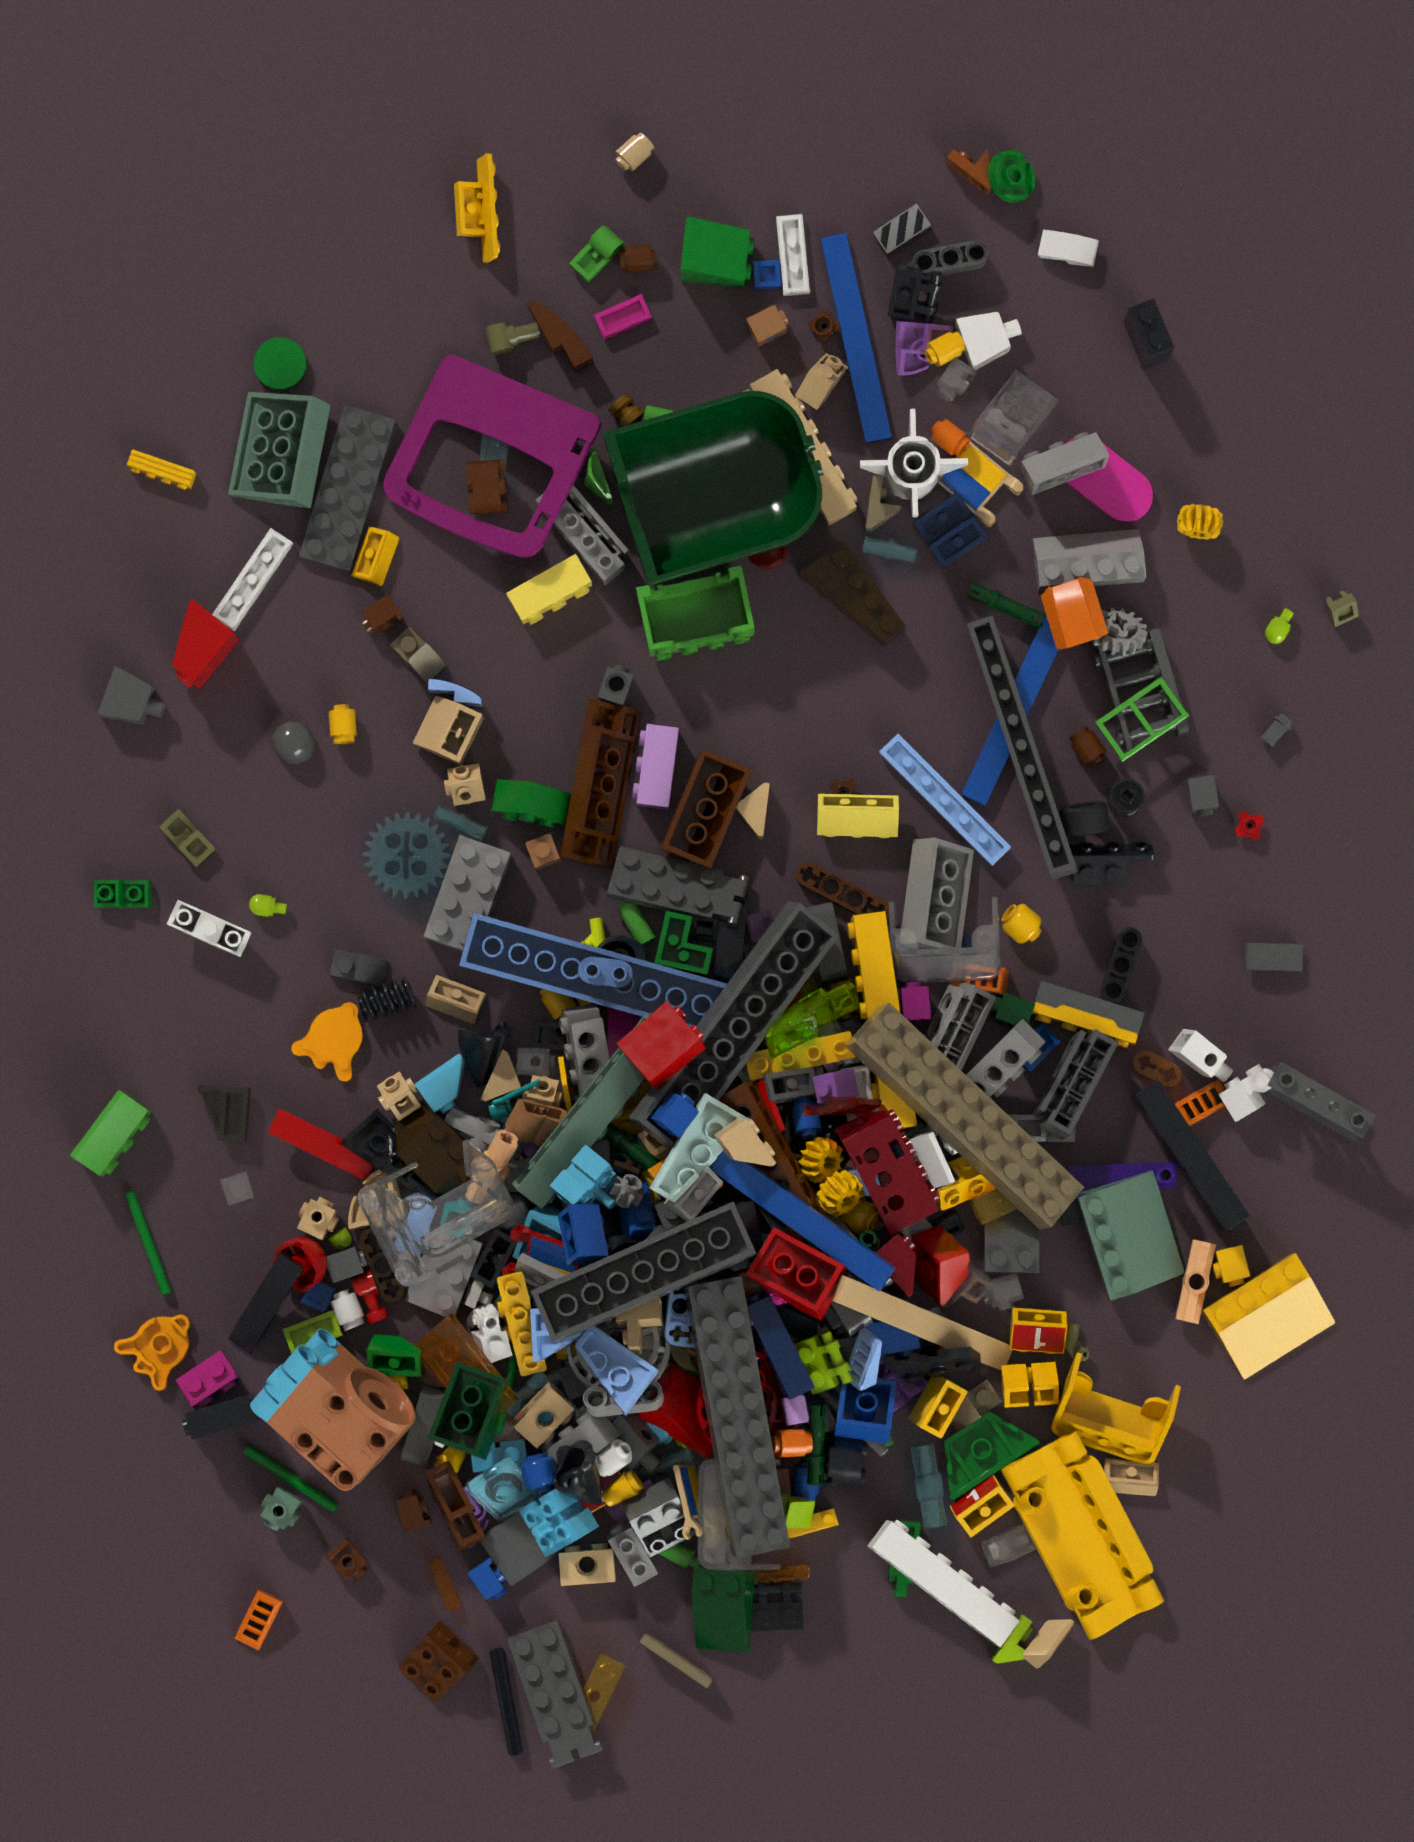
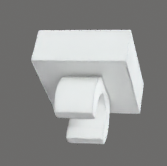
(474, 1294)

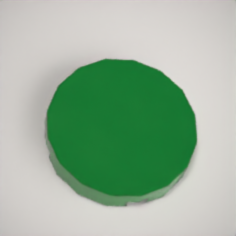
(1011, 176)
(280, 364)

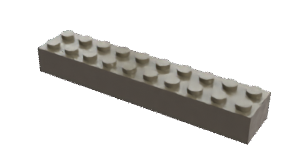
(964, 1116)

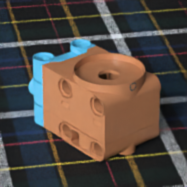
(334, 1410)

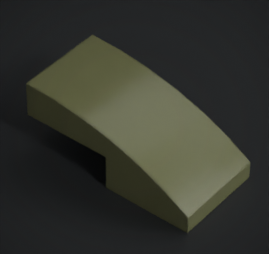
(187, 837)

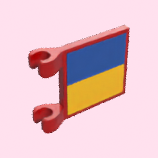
(542, 1248)

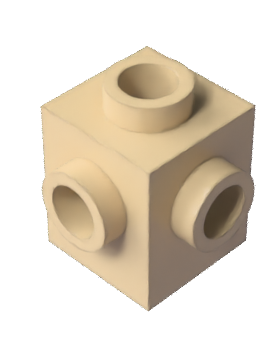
(465, 784)
(545, 1092)
(398, 1095)
(308, 1223)

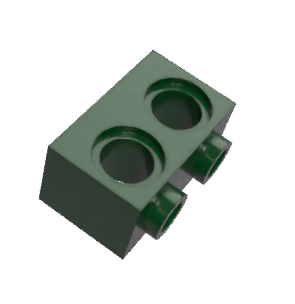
(1011, 1010)

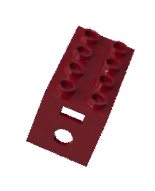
(912, 1194)

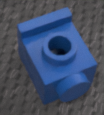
(488, 1580)

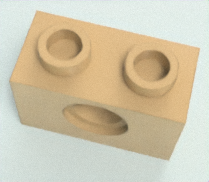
(548, 1400)
(572, 1573)

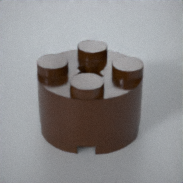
(486, 487)

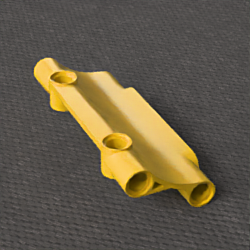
(1083, 1534)

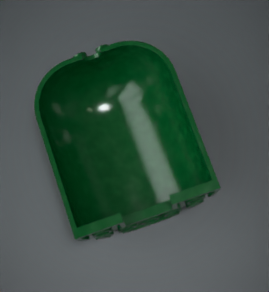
(715, 482)

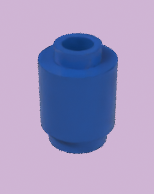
(805, 1125)
(800, 1485)

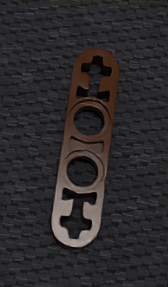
(845, 889)

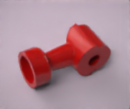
(367, 1288)

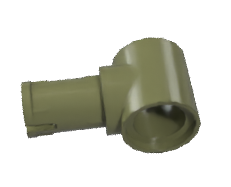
(503, 338)

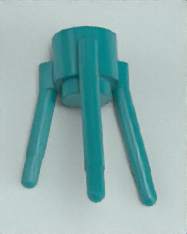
(502, 1107)

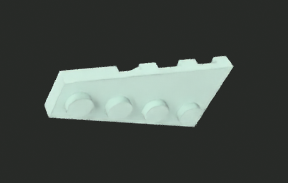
(694, 1149)

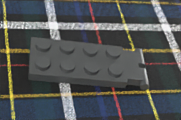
(676, 886)
(554, 1692)

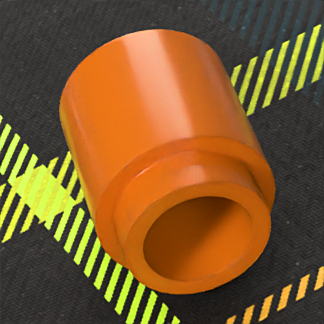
(949, 437)
(792, 1442)

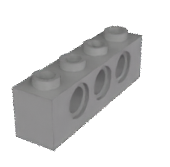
(1021, 1040)

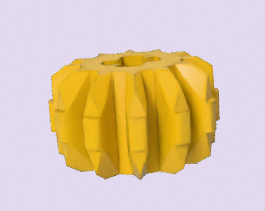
(1199, 521)
(821, 1159)
(840, 1193)

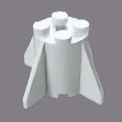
(921, 455)

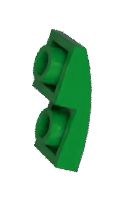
(122, 894)

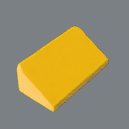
(375, 556)

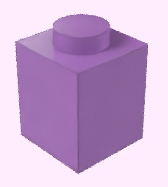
(835, 1084)

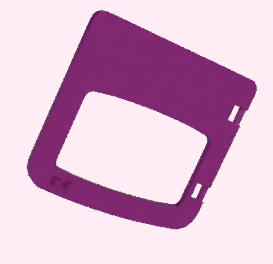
(506, 412)

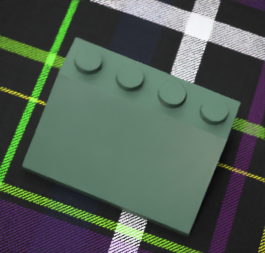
(279, 448)
(1130, 1235)

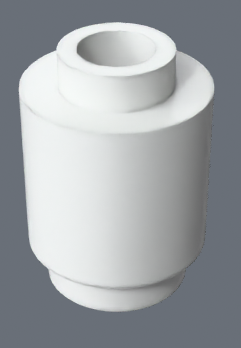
(347, 1310)
(613, 1457)

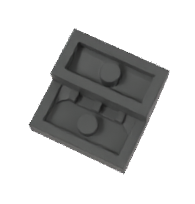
(514, 1548)

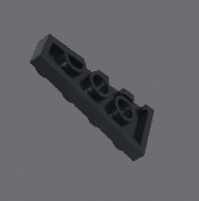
(376, 1143)

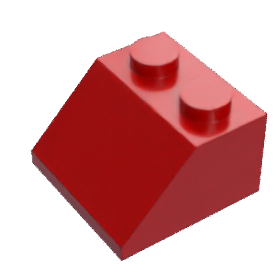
(939, 1263)

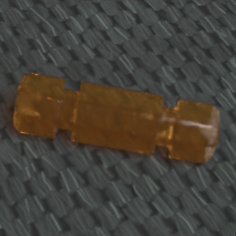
(786, 1573)
(444, 1584)

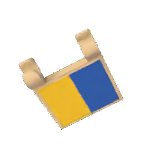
(979, 482)
(688, 1491)

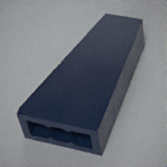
(777, 1346)

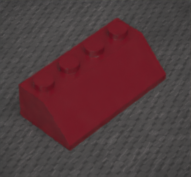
(900, 1254)

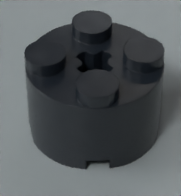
(844, 1462)

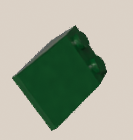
(469, 1411)
(723, 1609)

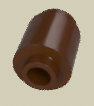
(638, 258)
(1088, 747)

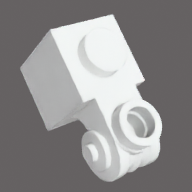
(1243, 1096)
(490, 1336)

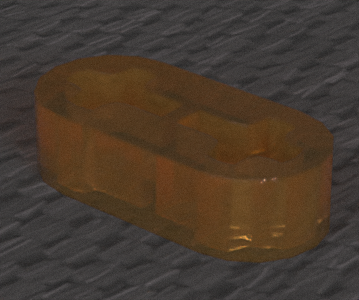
(1160, 1063)

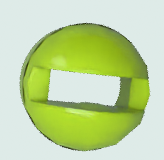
(340, 1239)

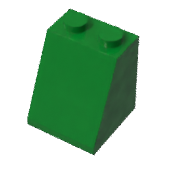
(716, 253)

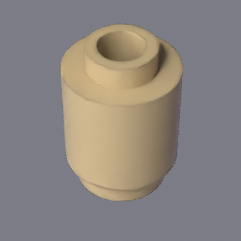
(634, 152)

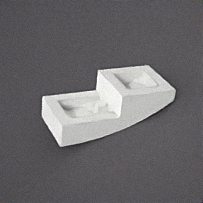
(1068, 248)

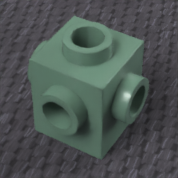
(288, 1502)

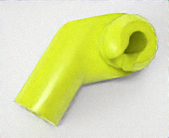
(597, 932)

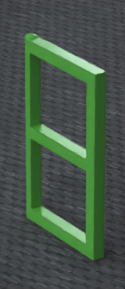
(1130, 702)

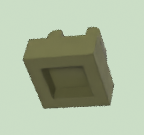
(1342, 609)

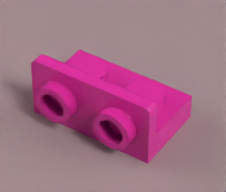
(207, 1379)

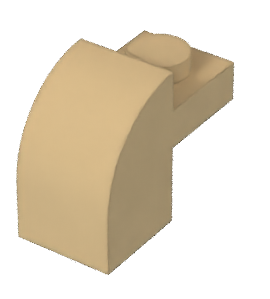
(642, 1316)

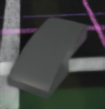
(1273, 957)

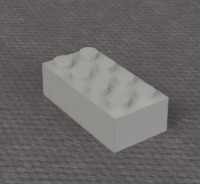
(467, 888)

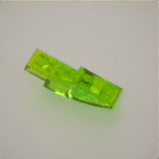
(803, 1018)

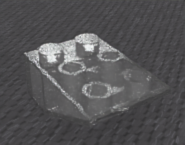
(1012, 417)

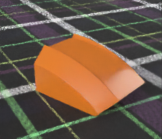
(1074, 613)

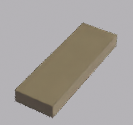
(676, 1659)

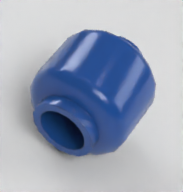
(539, 1472)

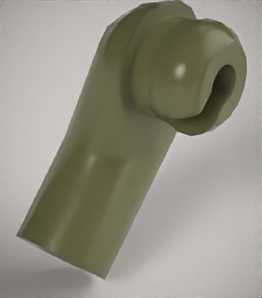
(1073, 1345)

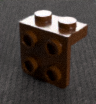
(438, 1662)

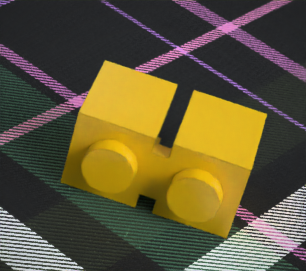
(1041, 1376)

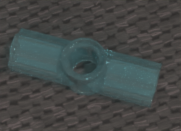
(928, 1486)

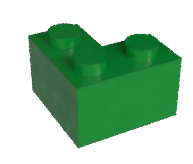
(530, 802)
(676, 951)

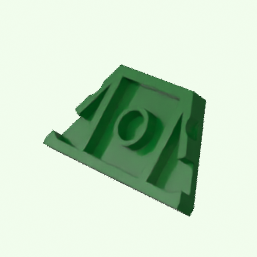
(982, 1451)

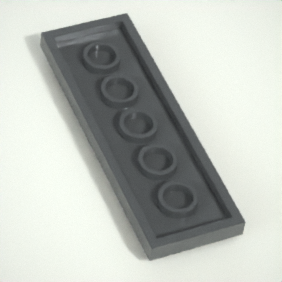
(347, 488)

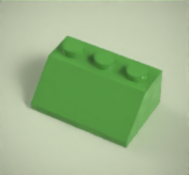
(111, 1134)

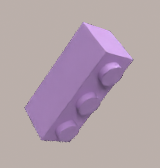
(656, 766)

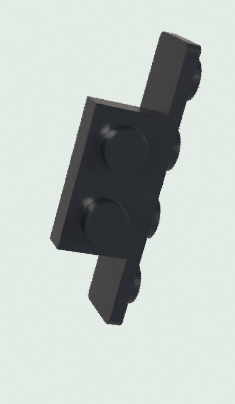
(1106, 862)

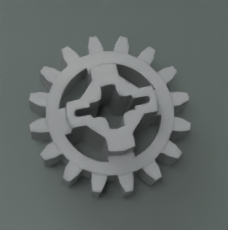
(1124, 632)

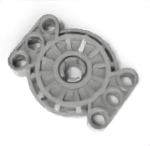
(651, 1352)

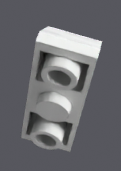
(209, 928)

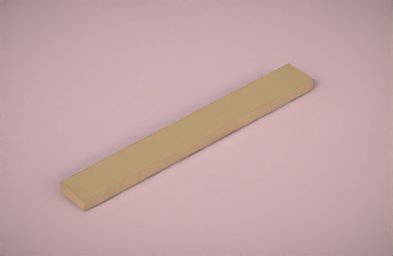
(919, 1321)

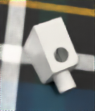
(986, 337)
(1192, 1050)

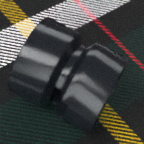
(1125, 797)

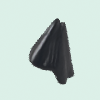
(482, 1051)
(578, 1472)

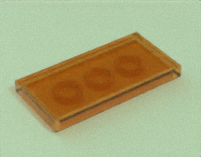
(452, 1343)

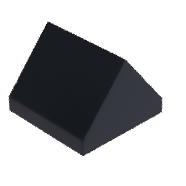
(950, 1222)

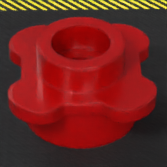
(1243, 830)

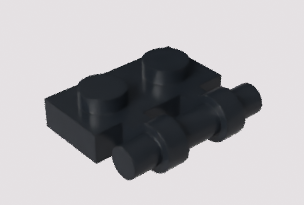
(906, 290)
(777, 1615)

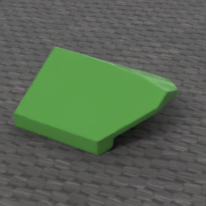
(595, 478)

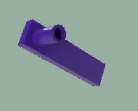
(1098, 1175)

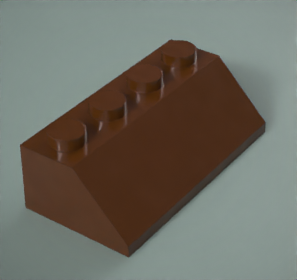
(705, 809)

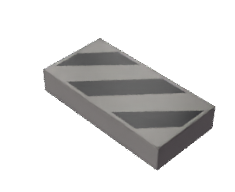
(901, 229)

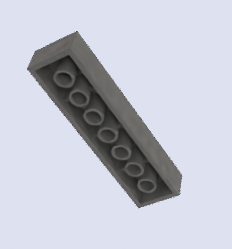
(643, 1272)

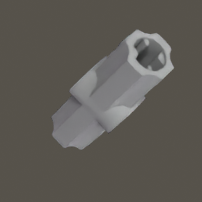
(477, 1130)

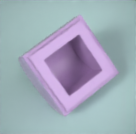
(795, 1410)

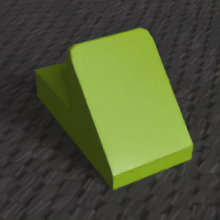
(797, 1511)
(1010, 1649)

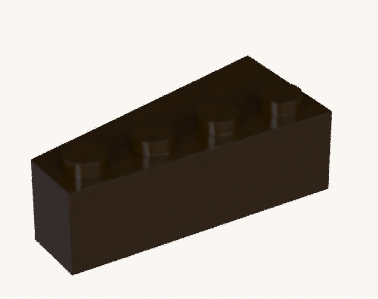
(850, 589)

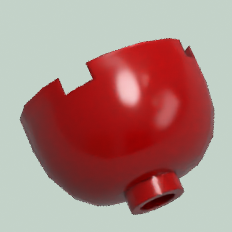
(309, 1255)

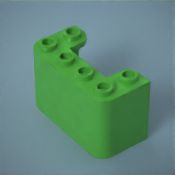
(696, 614)

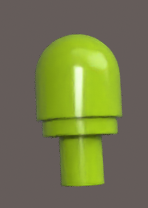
(1279, 627)
(265, 905)

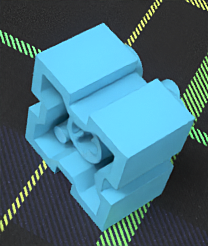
(586, 1180)
(557, 1521)

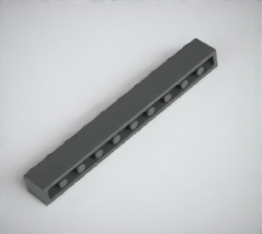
(1022, 748)

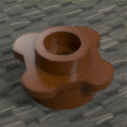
(824, 318)
(848, 786)

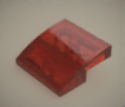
(842, 1107)

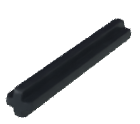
(506, 1701)

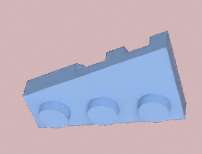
(616, 1367)

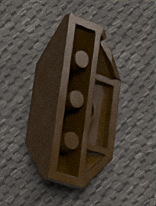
(435, 1148)

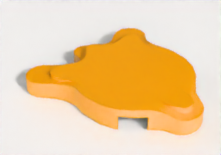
(333, 1039)
(158, 1346)

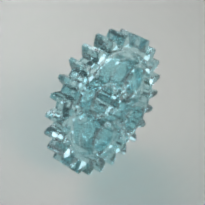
(382, 855)

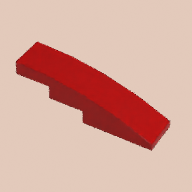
(318, 1143)

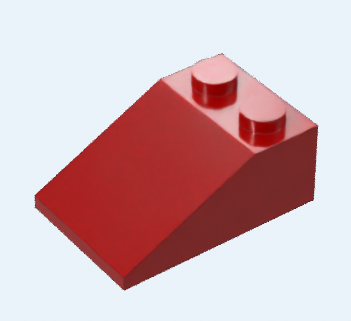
(797, 1273)
(678, 1411)

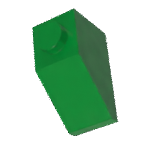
(394, 1356)

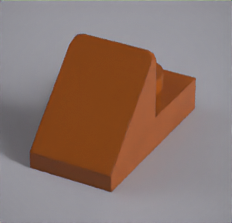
(975, 174)

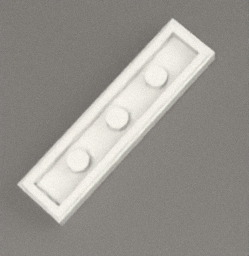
(252, 579)

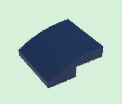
(950, 529)

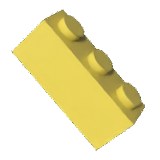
(549, 590)
(857, 815)

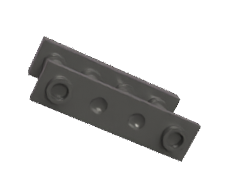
(1155, 646)
(1319, 1102)

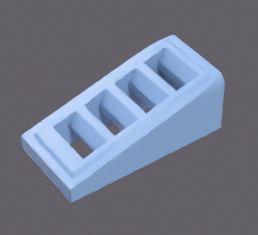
(863, 1361)

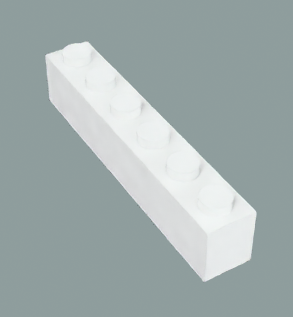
(943, 1583)

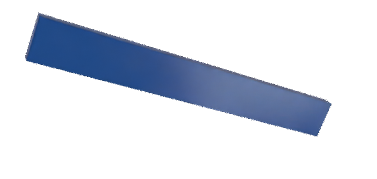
(855, 338)
(1028, 683)
(804, 1220)

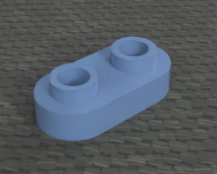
(605, 971)

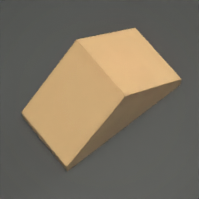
(753, 809)
(502, 1079)

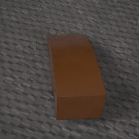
(561, 336)
(454, 1505)

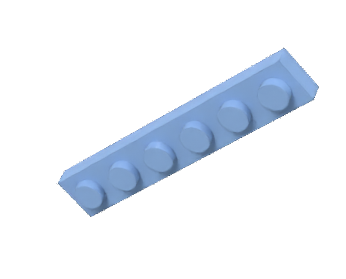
(945, 800)

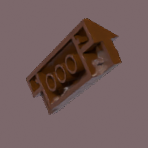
(600, 784)

